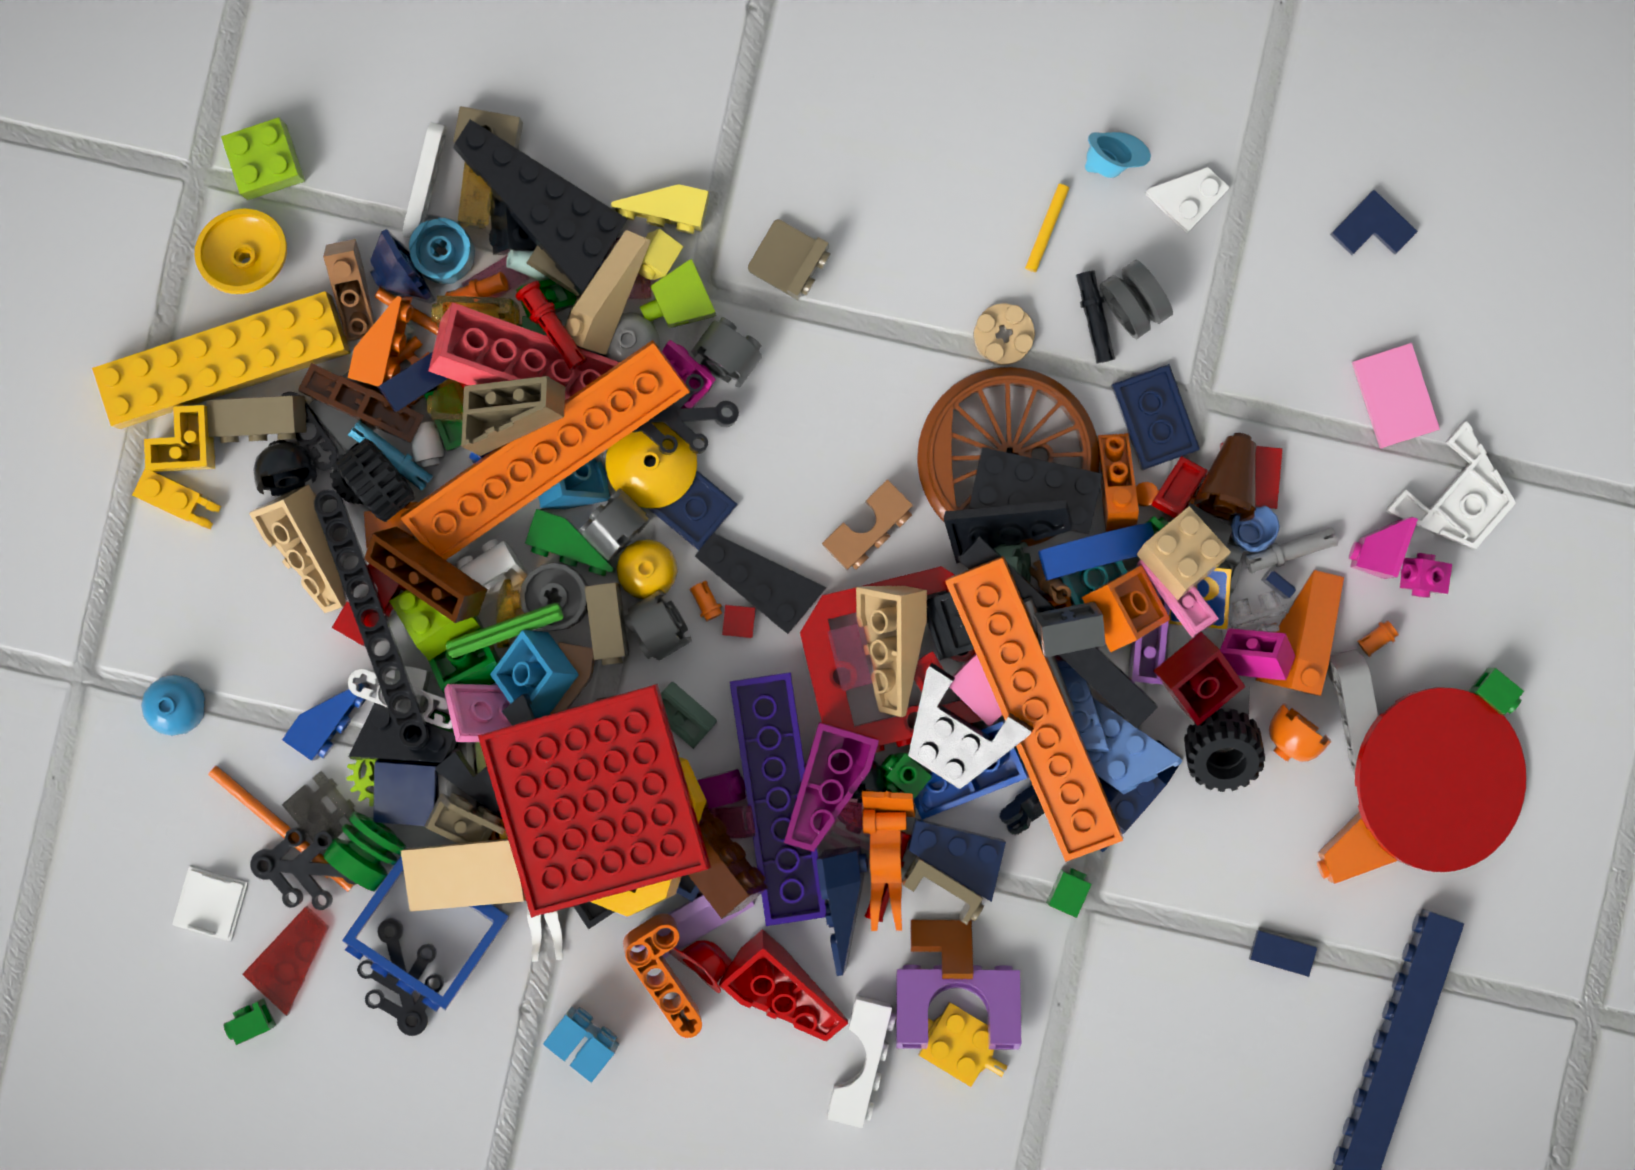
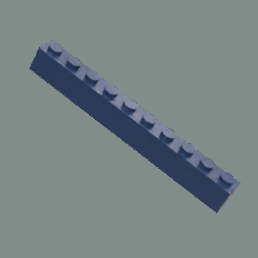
(1398, 1042)

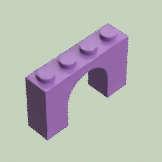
(996, 988)

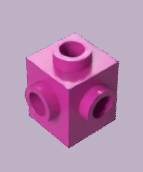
(1425, 575)

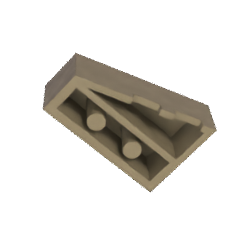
(508, 410)

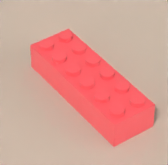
(490, 350)

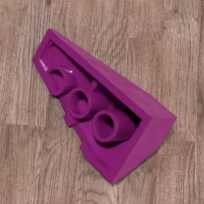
(831, 776)

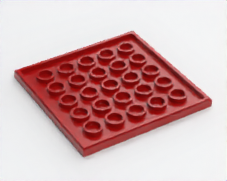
(594, 801)

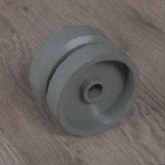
(1136, 299)
(554, 577)

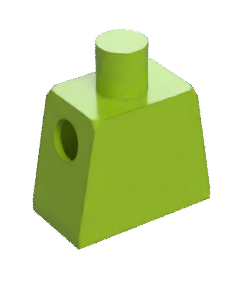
(679, 298)

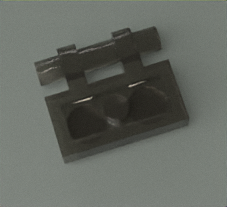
(311, 812)

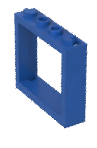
(406, 981)

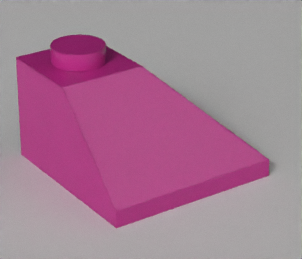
(1384, 549)

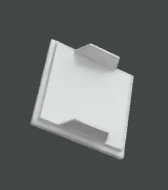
(210, 903)

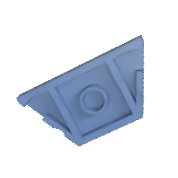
(1132, 756)

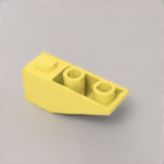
(671, 205)

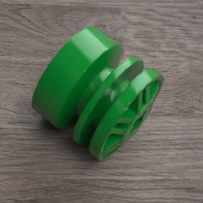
(362, 855)

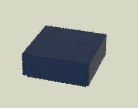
(1278, 584)

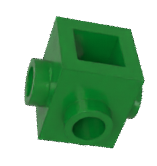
(904, 774)

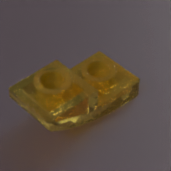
(506, 606)

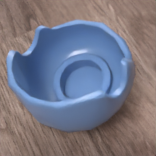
(1256, 533)

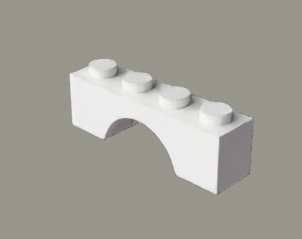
(850, 1099)

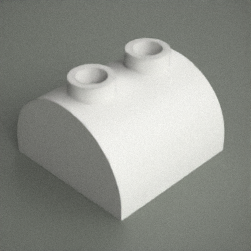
(493, 568)

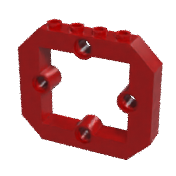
(829, 695)

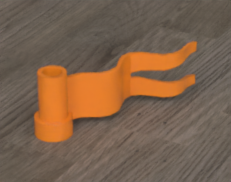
(885, 860)

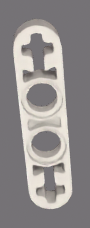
(425, 178)
(402, 705)

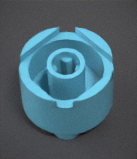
(441, 233)

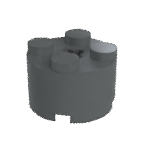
(728, 352)
(614, 524)
(658, 626)

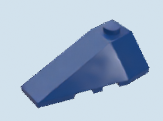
(941, 795)

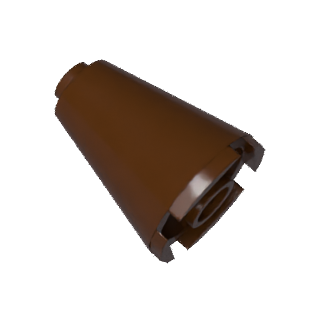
(1231, 480)

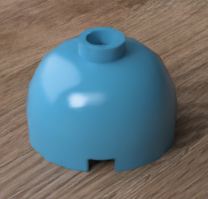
(173, 705)

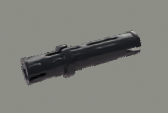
(1095, 316)

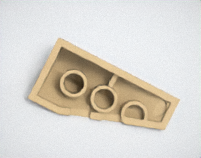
(601, 304)
(297, 533)
(894, 632)

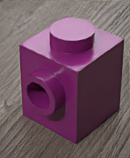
(723, 788)

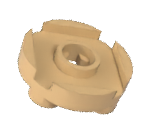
(1019, 342)

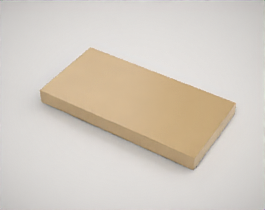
(461, 875)

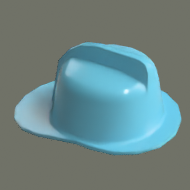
(1114, 153)

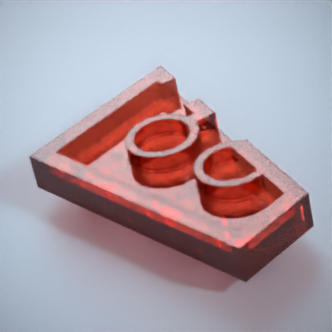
(285, 962)

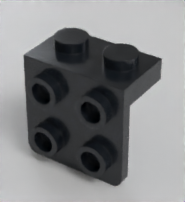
(506, 232)

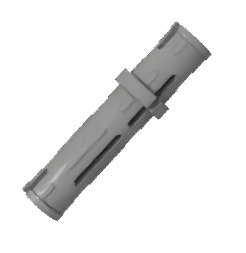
(1291, 550)

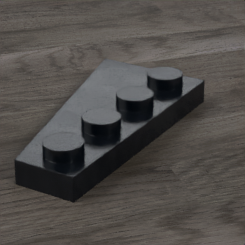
(765, 584)

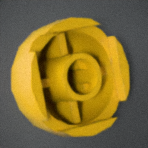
(646, 568)

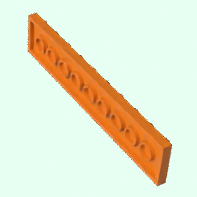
(536, 462)
(1029, 690)

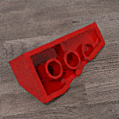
(775, 983)

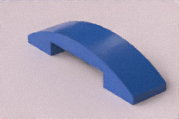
(1094, 551)

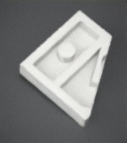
(1188, 196)

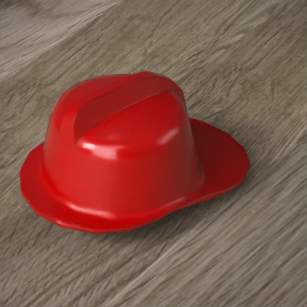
(705, 960)

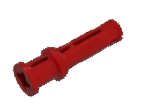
(544, 314)

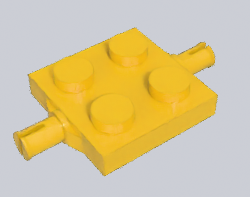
(960, 1045)

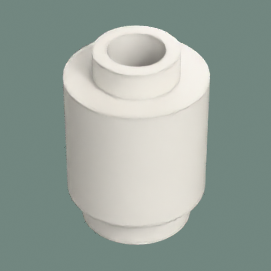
(427, 445)

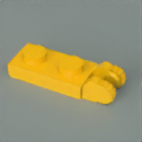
(173, 497)

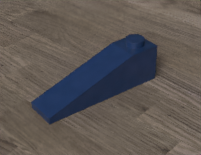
(396, 270)
(841, 883)

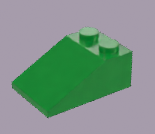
(465, 669)

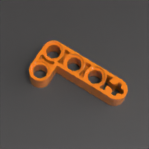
(666, 980)

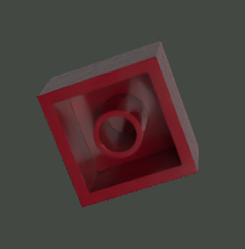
(1199, 678)

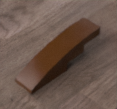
(359, 403)

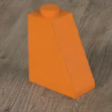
(1351, 853)

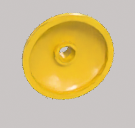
(233, 238)
(652, 485)

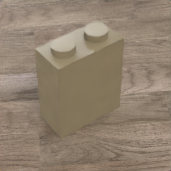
(607, 622)

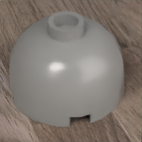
(631, 335)

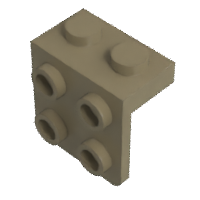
(789, 259)
(460, 822)

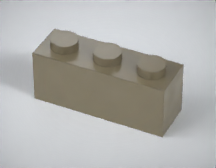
(256, 418)

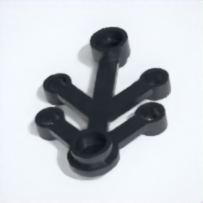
(674, 417)
(300, 867)
(408, 1006)

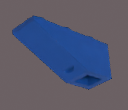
(316, 727)

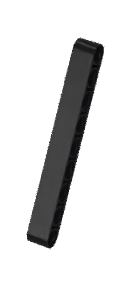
(361, 608)

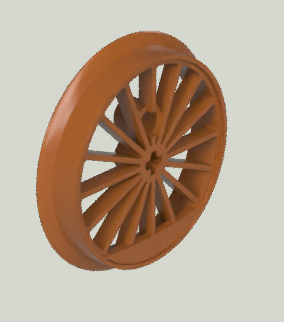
(936, 437)

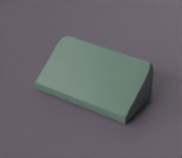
(686, 715)

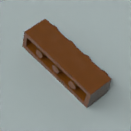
(425, 574)

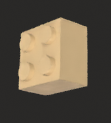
(1183, 553)

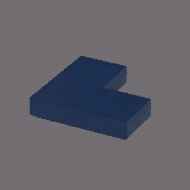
(1375, 218)

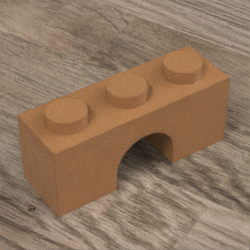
(889, 509)

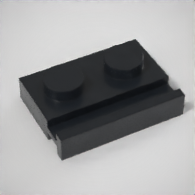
(947, 627)

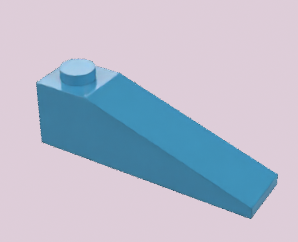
(581, 488)

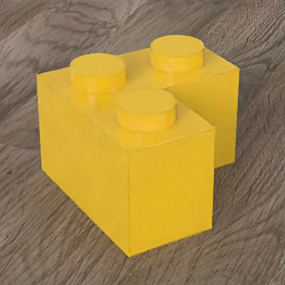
(188, 449)

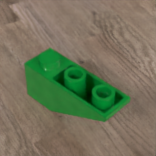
(561, 537)

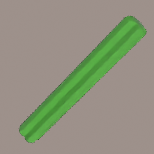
(504, 630)

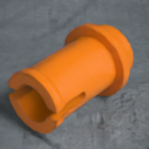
(706, 601)
(1378, 638)

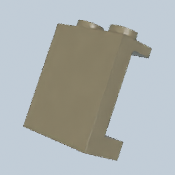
(921, 868)

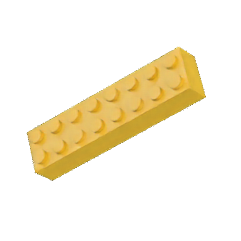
(221, 360)

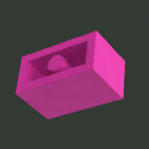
(1258, 653)

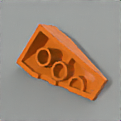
(1311, 633)

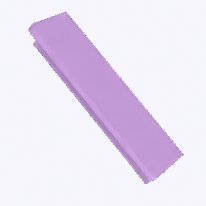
(694, 921)

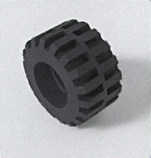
(375, 480)
(1227, 768)

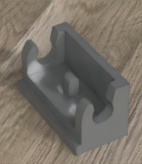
(1070, 629)

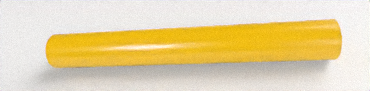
(1047, 228)

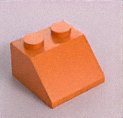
(1128, 608)

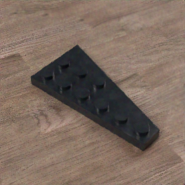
(551, 210)

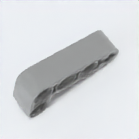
(1355, 696)

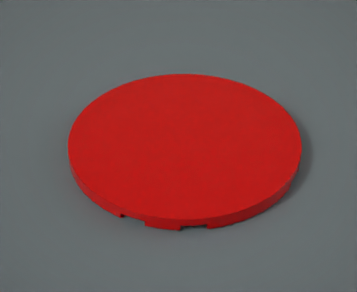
(1440, 779)

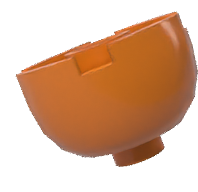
(1296, 736)

